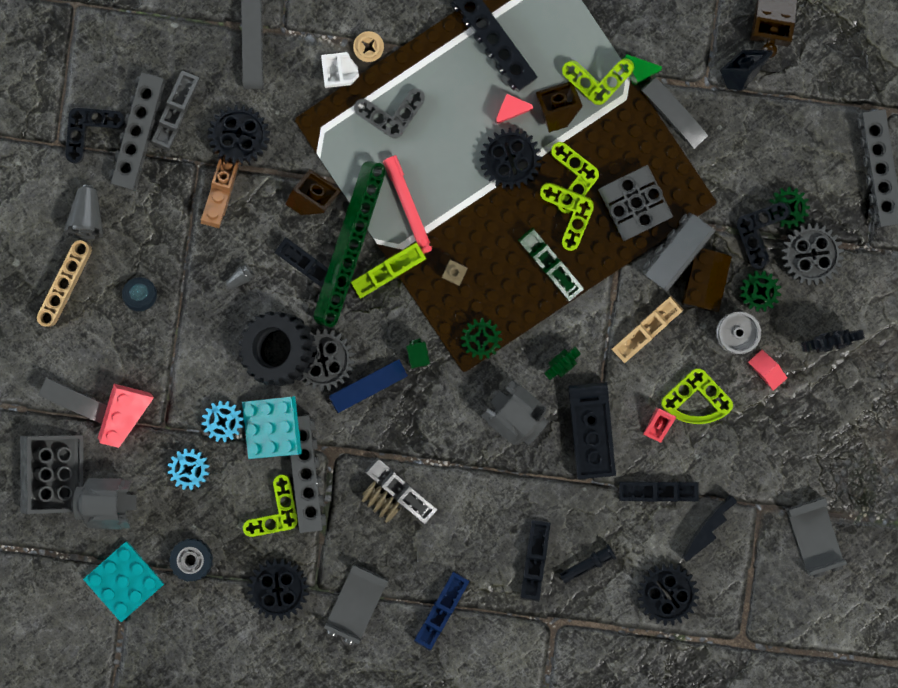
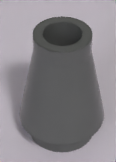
(241, 276)

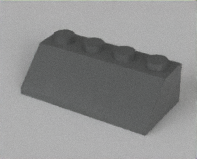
(677, 251)

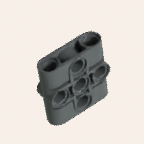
(615, 191)

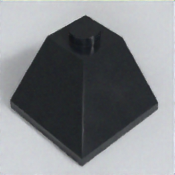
(744, 68)

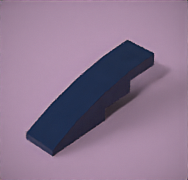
(368, 386)
(441, 611)

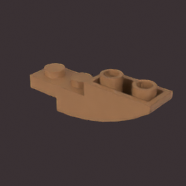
(220, 193)

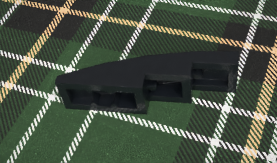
(302, 261)
(658, 491)
(704, 534)
(535, 560)

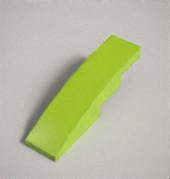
(388, 270)

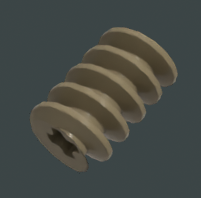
(381, 502)

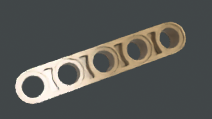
(72, 277)

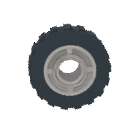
(179, 562)

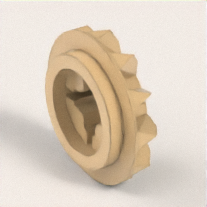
(368, 37)

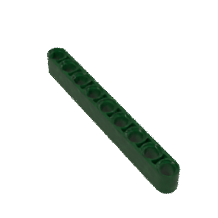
(356, 237)

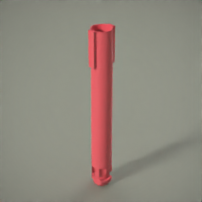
(396, 176)

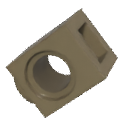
(454, 273)

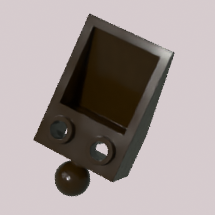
(774, 18)

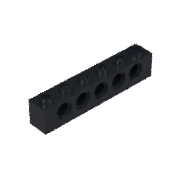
(481, 11)

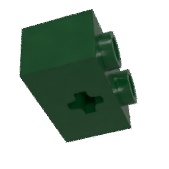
(418, 353)

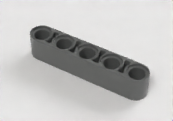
(252, 44)

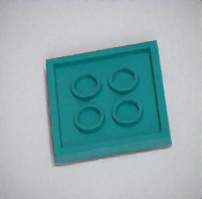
(271, 427)
(123, 581)

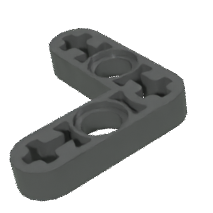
(396, 119)

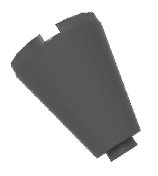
(85, 215)

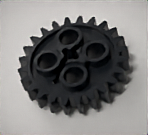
(235, 151)
(494, 164)
(825, 342)
(260, 590)
(655, 604)

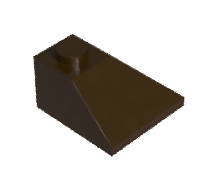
(559, 105)
(312, 194)

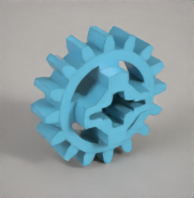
(217, 413)
(183, 461)

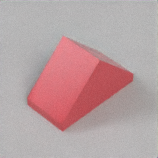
(512, 108)
(768, 369)
(659, 425)

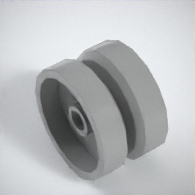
(727, 329)

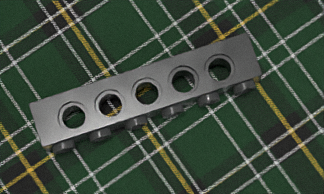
(879, 120)
(131, 179)
(305, 522)

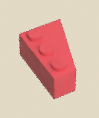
(122, 414)

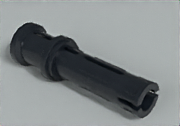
(596, 560)

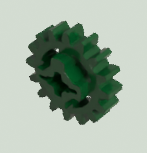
(794, 213)
(754, 283)
(490, 339)
(562, 363)

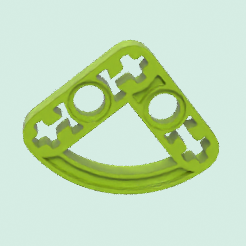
(701, 387)

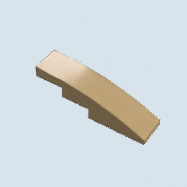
(647, 329)

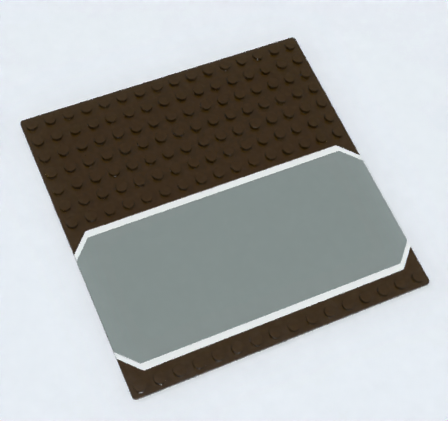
(458, 205)

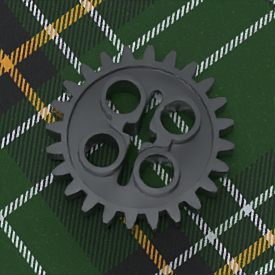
(810, 237)
(341, 356)

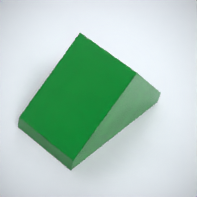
(642, 69)

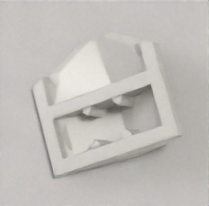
(339, 70)

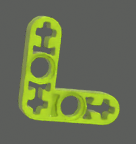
(595, 85)
(581, 179)
(573, 206)
(278, 518)

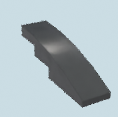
(175, 110)
(674, 112)
(73, 400)
(400, 490)

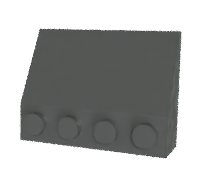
(50, 472)

